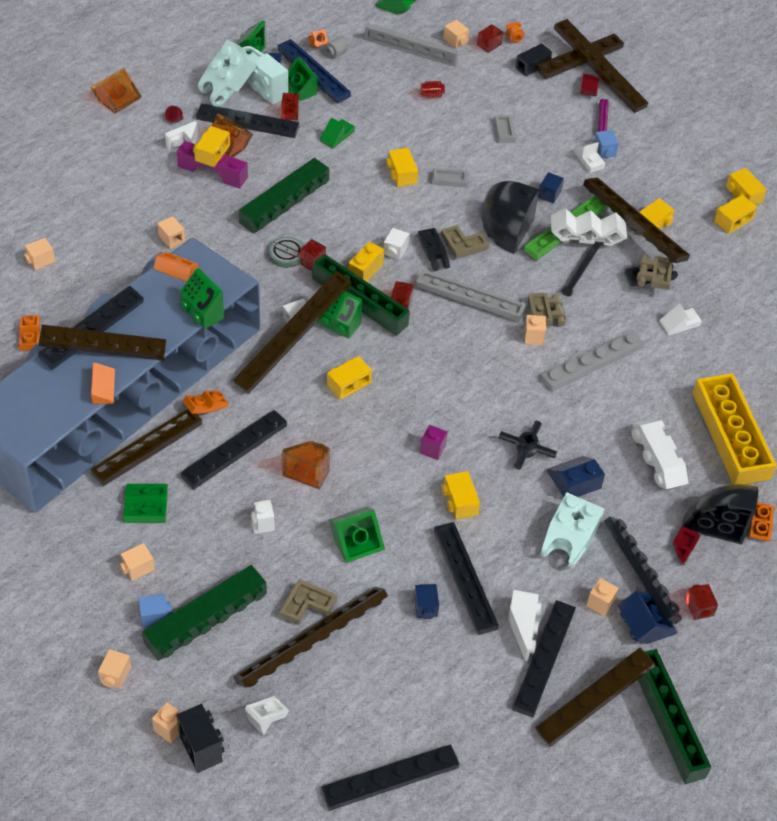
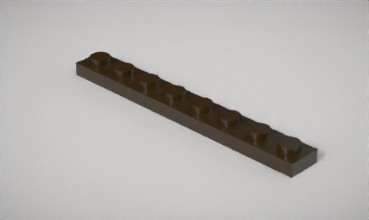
(601, 66)
(636, 220)
(292, 332)
(305, 640)

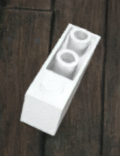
(522, 616)

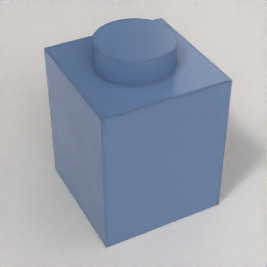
(607, 144)
(154, 609)

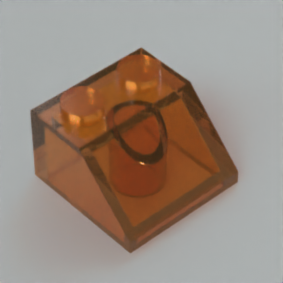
(116, 91)
(238, 135)
(306, 463)

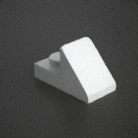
(184, 133)
(589, 157)
(679, 320)
(265, 712)

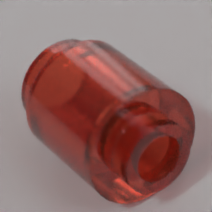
(432, 89)

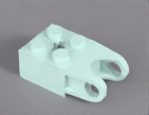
(227, 72)
(269, 76)
(573, 527)

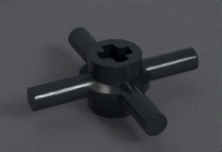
(527, 444)

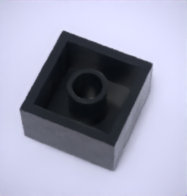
(200, 737)

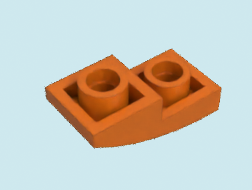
(29, 331)
(208, 402)
(762, 522)

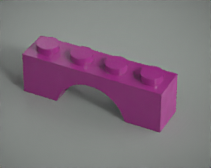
(231, 170)

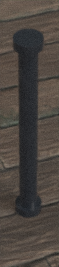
(568, 290)

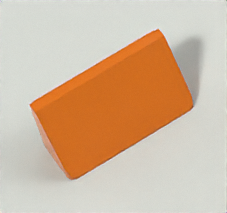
(175, 265)
(102, 384)

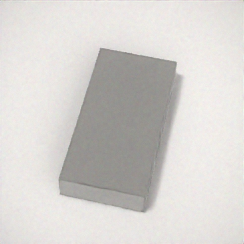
(504, 129)
(450, 177)

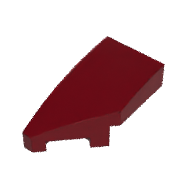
(685, 543)

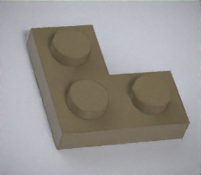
(462, 245)
(307, 596)

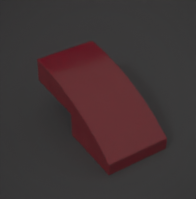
(589, 85)

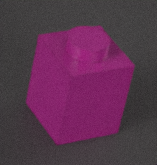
(433, 442)

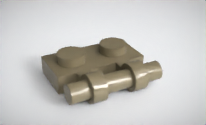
(660, 275)
(540, 306)

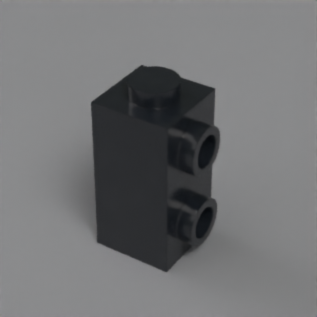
(528, 60)

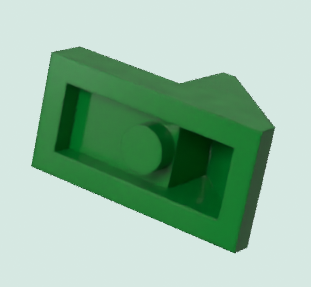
(336, 132)

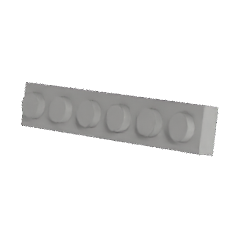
(411, 44)
(470, 295)
(592, 361)

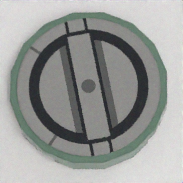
(285, 251)

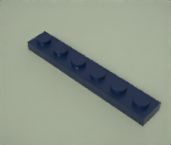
(325, 80)

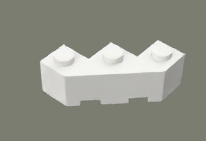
(588, 227)
(660, 453)

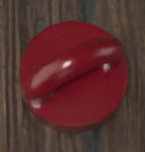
(174, 114)

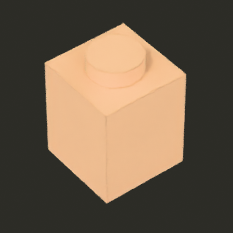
(456, 34)
(171, 232)
(39, 253)
(534, 330)
(137, 562)
(602, 597)
(114, 669)
(166, 722)

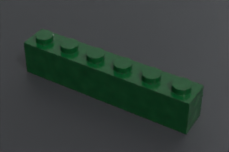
(283, 195)
(374, 302)
(204, 612)
(674, 722)

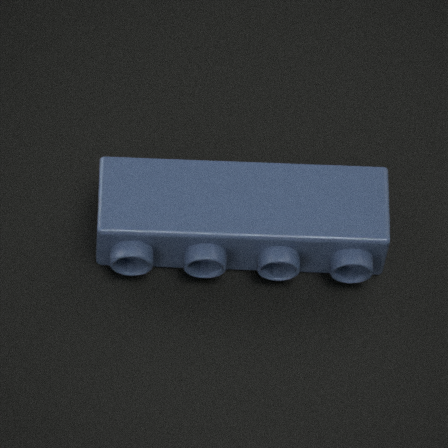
(48, 415)

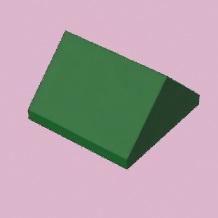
(301, 79)

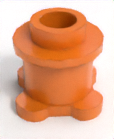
(514, 32)
(318, 38)

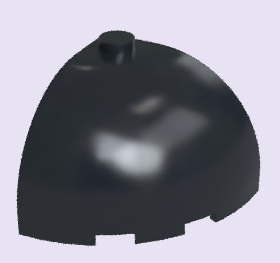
(509, 213)
(723, 512)

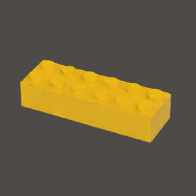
(734, 429)

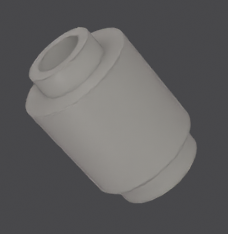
(336, 46)

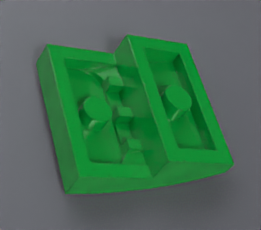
(145, 503)

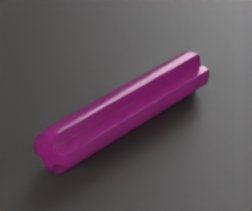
(603, 115)

